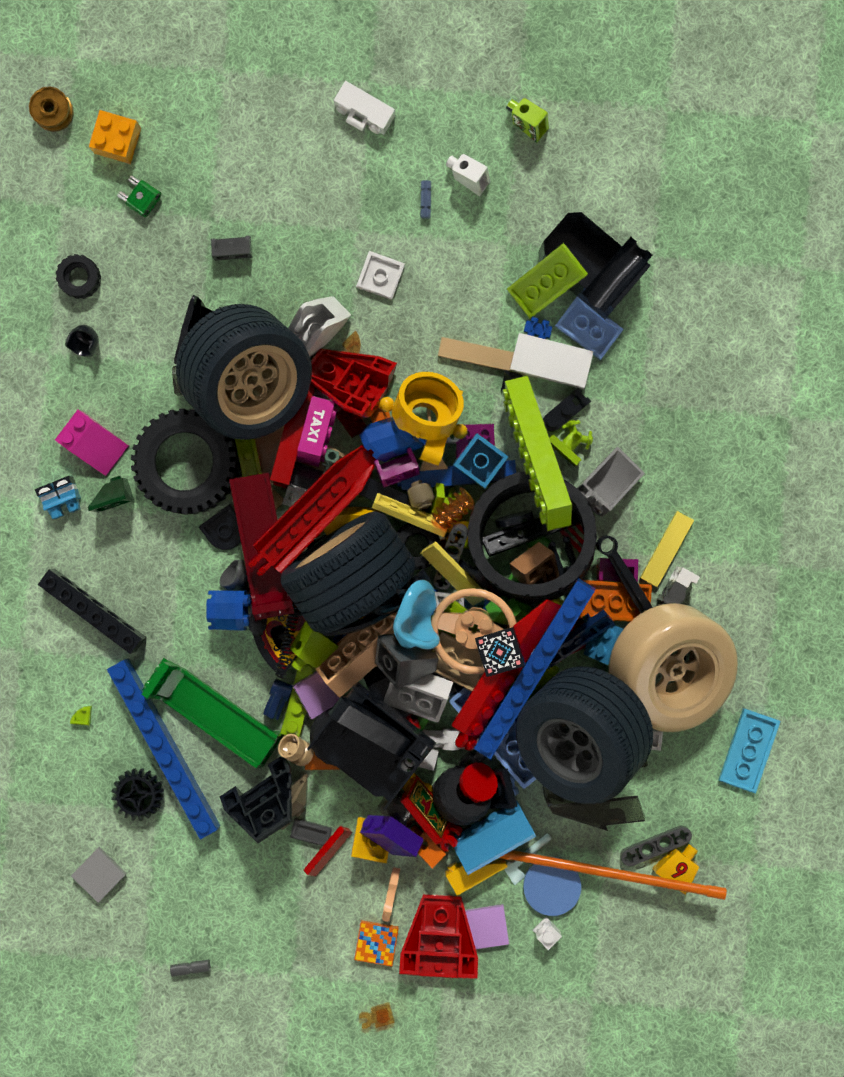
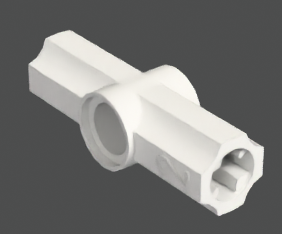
(444, 738)

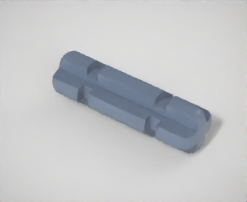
(425, 199)

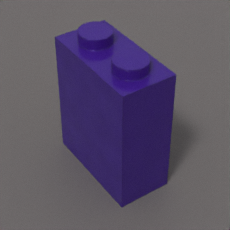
(391, 835)

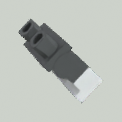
(677, 585)

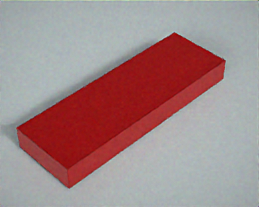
(327, 851)

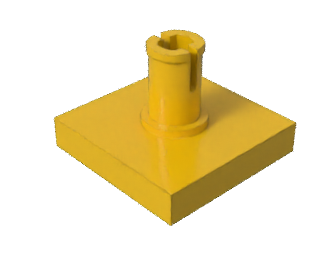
(365, 848)

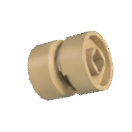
(295, 750)

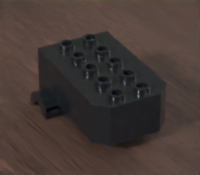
(609, 266)

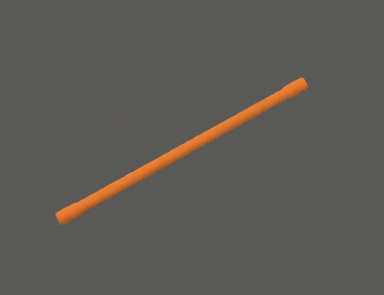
(707, 890)

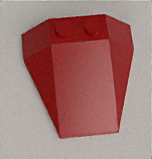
(352, 379)
(440, 941)

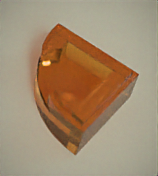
(352, 343)

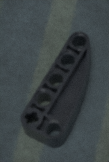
(371, 725)

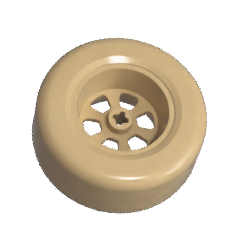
(698, 685)

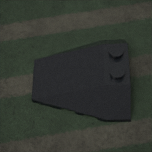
(264, 806)

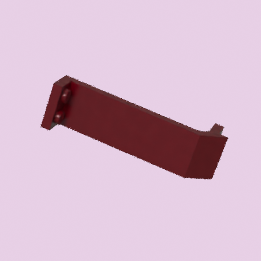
(254, 516)

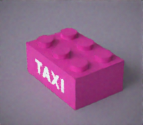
(316, 431)

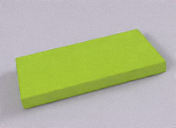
(547, 281)

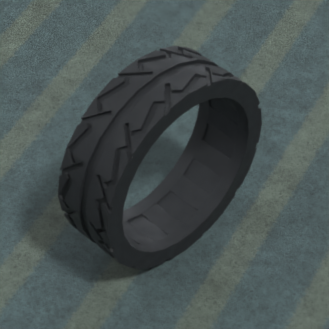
(535, 593)

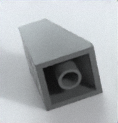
(403, 664)

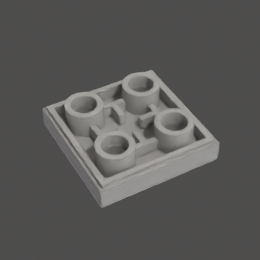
(98, 874)

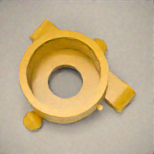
(436, 394)

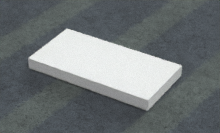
(551, 361)

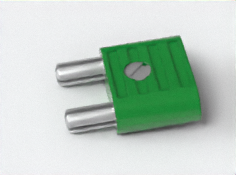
(142, 198)

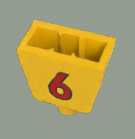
(678, 865)

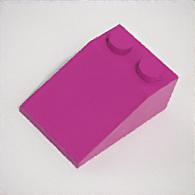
(91, 442)

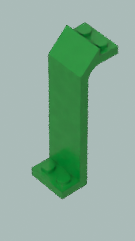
(212, 713)

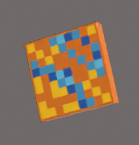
(376, 943)

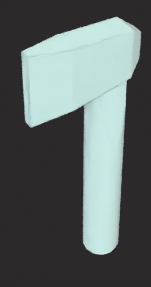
(513, 871)

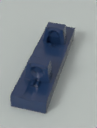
(583, 634)

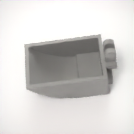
(610, 482)

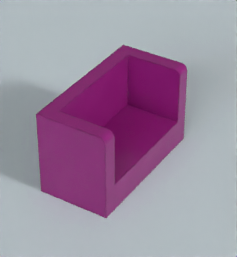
(397, 469)
(606, 572)

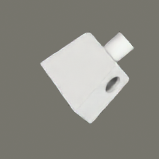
(469, 173)

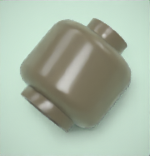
(420, 495)

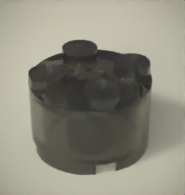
(397, 810)

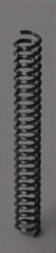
(286, 642)

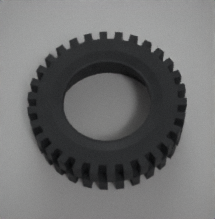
(184, 501)

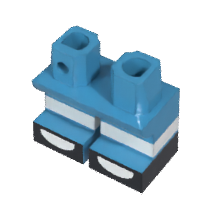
(58, 494)

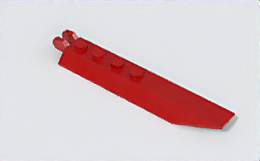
(314, 511)
(492, 689)

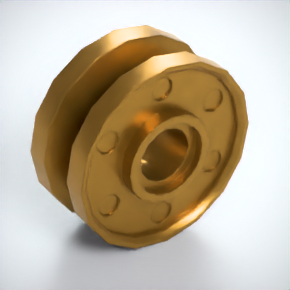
(42, 101)

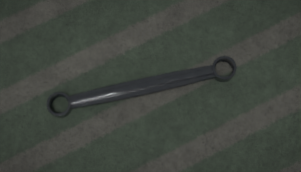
(626, 577)

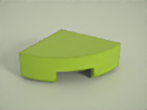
(82, 716)

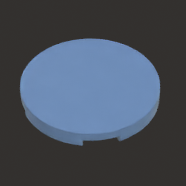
(551, 889)

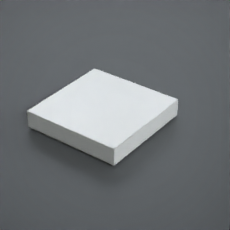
(380, 275)

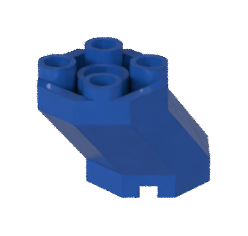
(388, 440)
(228, 610)

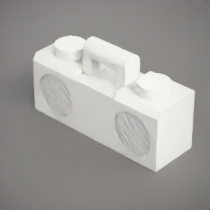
(364, 106)

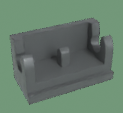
(231, 248)

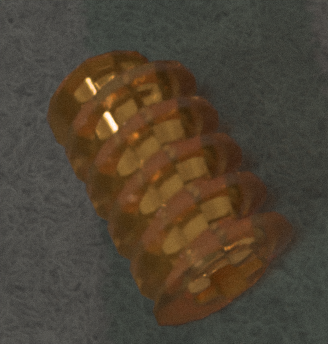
(454, 510)

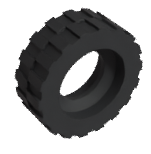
(64, 270)

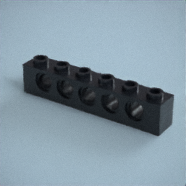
(91, 610)

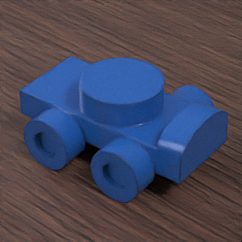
(534, 328)

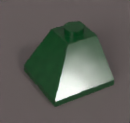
(112, 495)

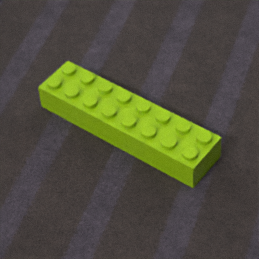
(537, 453)

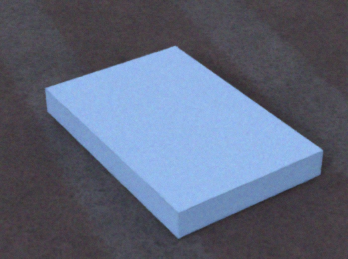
(588, 328)

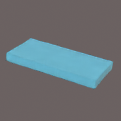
(749, 750)

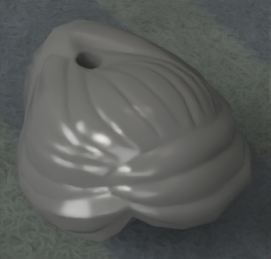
(234, 576)

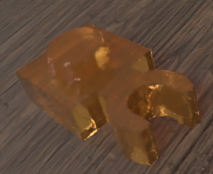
(380, 1015)

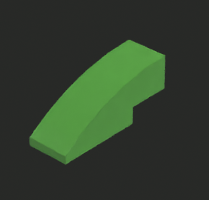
(519, 609)

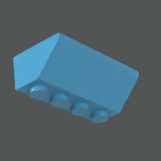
(493, 838)

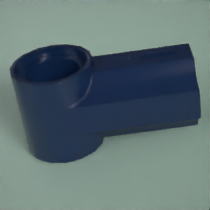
(278, 696)

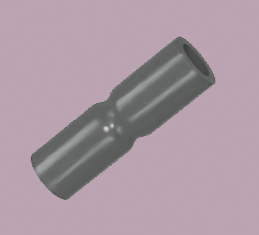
(187, 968)

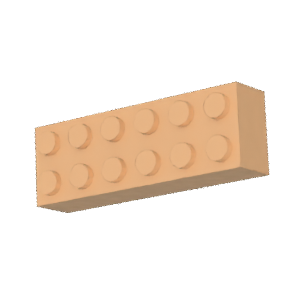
(354, 656)

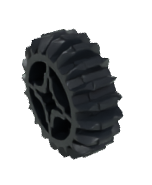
(122, 797)

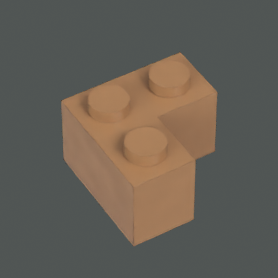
(535, 566)

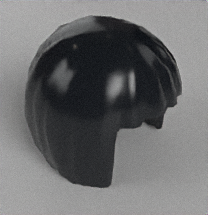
(82, 341)

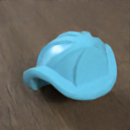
(413, 619)

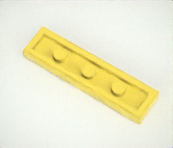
(408, 514)
(666, 549)
(451, 570)

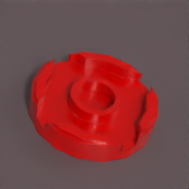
(478, 782)

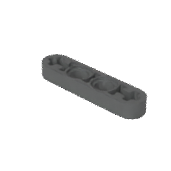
(456, 556)
(655, 843)

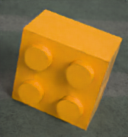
(115, 136)

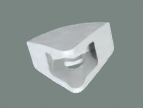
(318, 322)

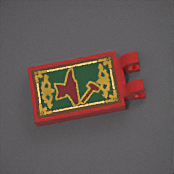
(420, 804)

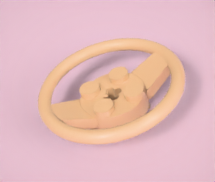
(461, 622)

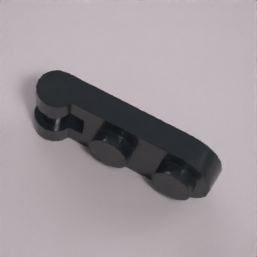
(565, 410)

